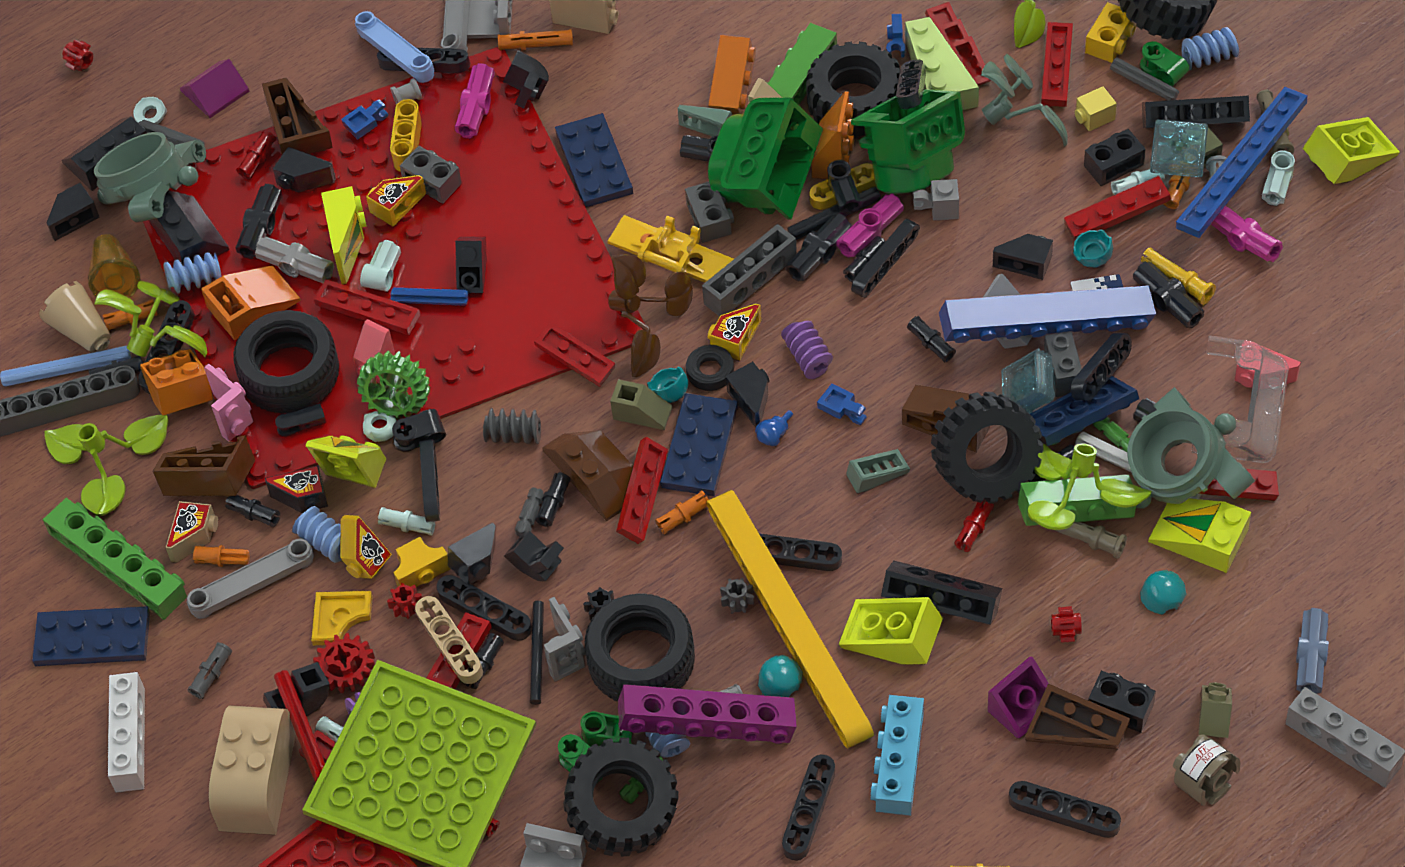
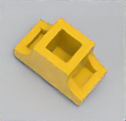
(419, 563)

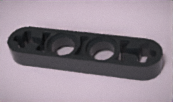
(449, 60)
(911, 84)
(885, 258)
(170, 347)
(1101, 366)
(429, 481)
(791, 545)
(486, 604)
(1066, 805)
(806, 806)

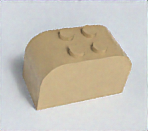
(251, 769)

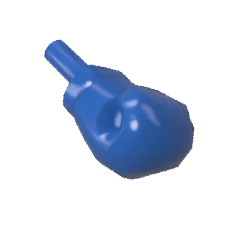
(772, 429)

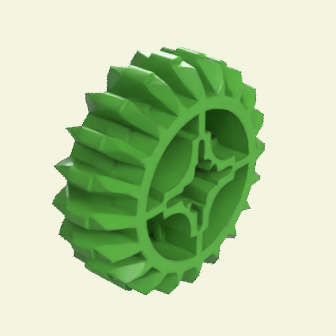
(395, 377)

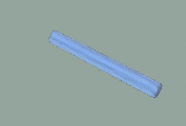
(63, 366)

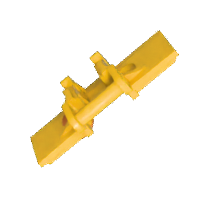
(671, 245)

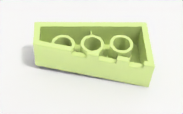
(941, 63)

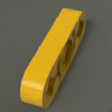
(823, 188)

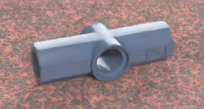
(1312, 650)

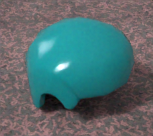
(1093, 248)
(669, 384)
(1163, 591)
(779, 676)

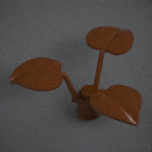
(628, 276)

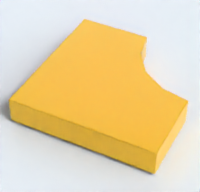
(338, 613)

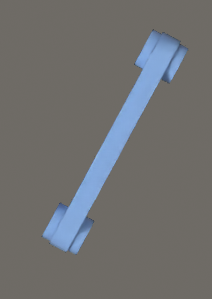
(394, 46)

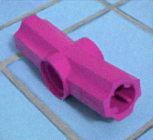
(475, 100)
(1247, 235)

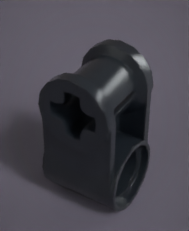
(417, 428)

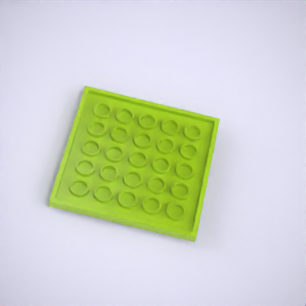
(419, 767)

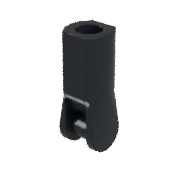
(300, 420)

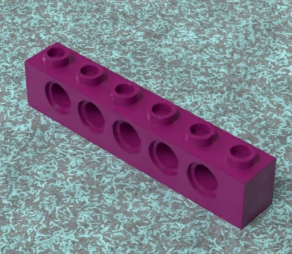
(706, 714)

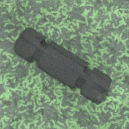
(529, 511)

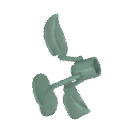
(1001, 106)

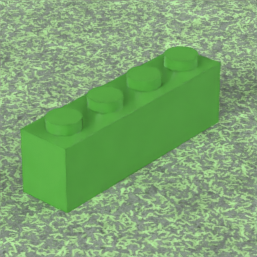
(791, 76)
(1082, 501)

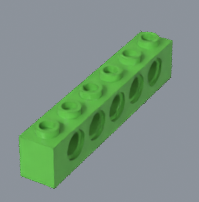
(63, 525)

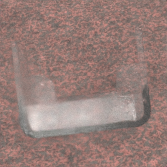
(1259, 435)

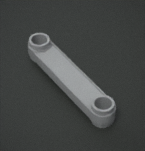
(455, 24)
(250, 578)

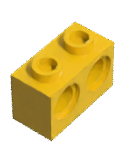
(1109, 33)

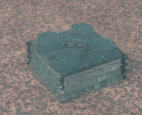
(1190, 137)
(1029, 380)

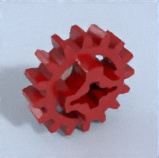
(358, 659)

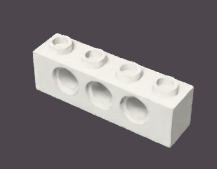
(126, 732)

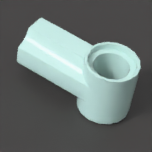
(1278, 178)
(380, 270)

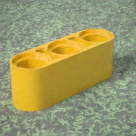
(405, 131)

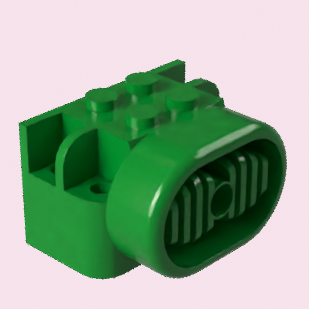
(913, 143)
(764, 155)

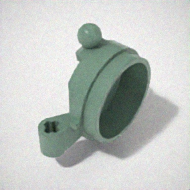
(145, 171)
(1175, 424)

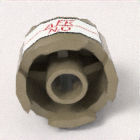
(1205, 770)

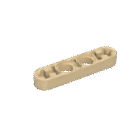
(447, 640)

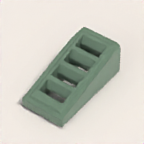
(703, 119)
(863, 479)

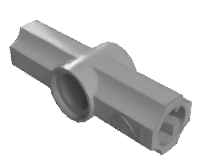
(294, 259)

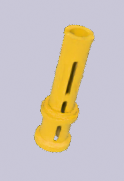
(1193, 284)

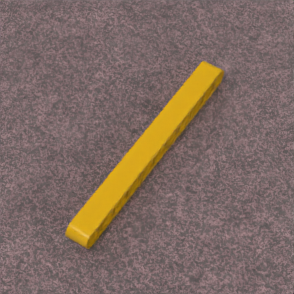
(790, 619)

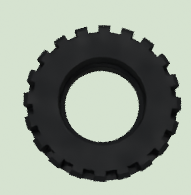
(1169, 17)
(846, 66)
(1010, 470)
(628, 760)

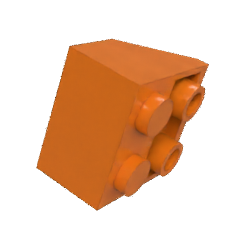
(176, 381)

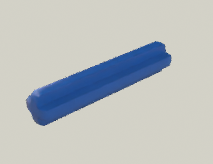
(429, 296)

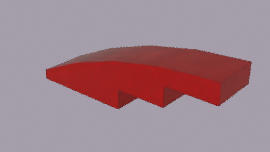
(958, 39)

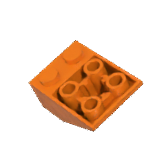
(835, 138)
(246, 296)

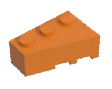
(732, 74)

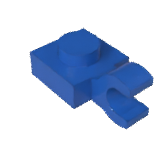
(895, 32)
(364, 120)
(838, 402)

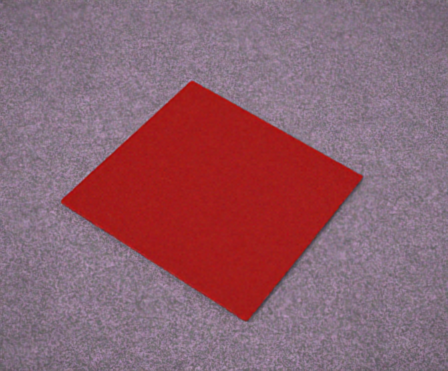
(514, 190)

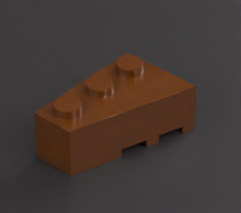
(293, 120)
(927, 406)
(205, 471)
(1075, 722)

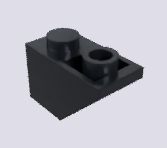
(471, 263)

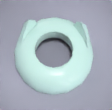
(149, 103)
(378, 434)

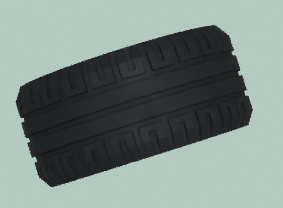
(282, 331)
(632, 614)

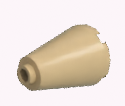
(75, 316)

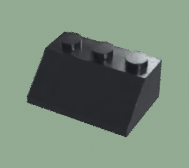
(86, 157)
(187, 228)

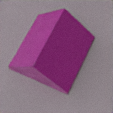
(216, 88)
(1018, 697)

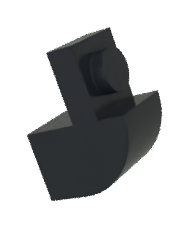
(527, 76)
(534, 557)
(310, 686)

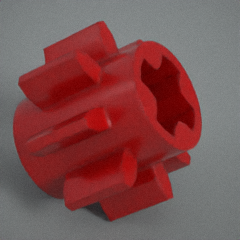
(77, 55)
(404, 600)
(1066, 624)

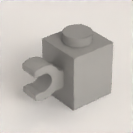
(942, 199)

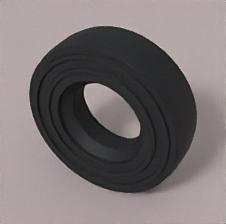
(704, 354)

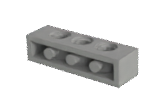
(1345, 737)

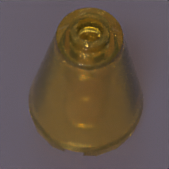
(112, 267)

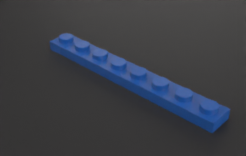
(1241, 162)

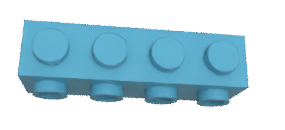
(899, 754)

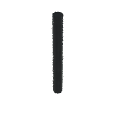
(536, 652)

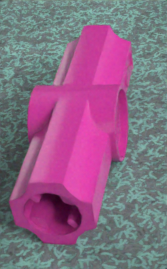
(869, 225)

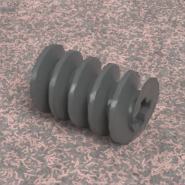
(512, 427)

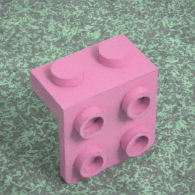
(231, 408)

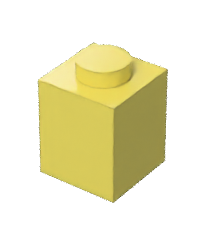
(1095, 109)

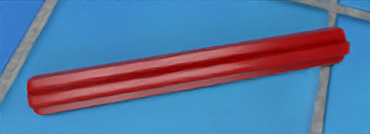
(300, 723)

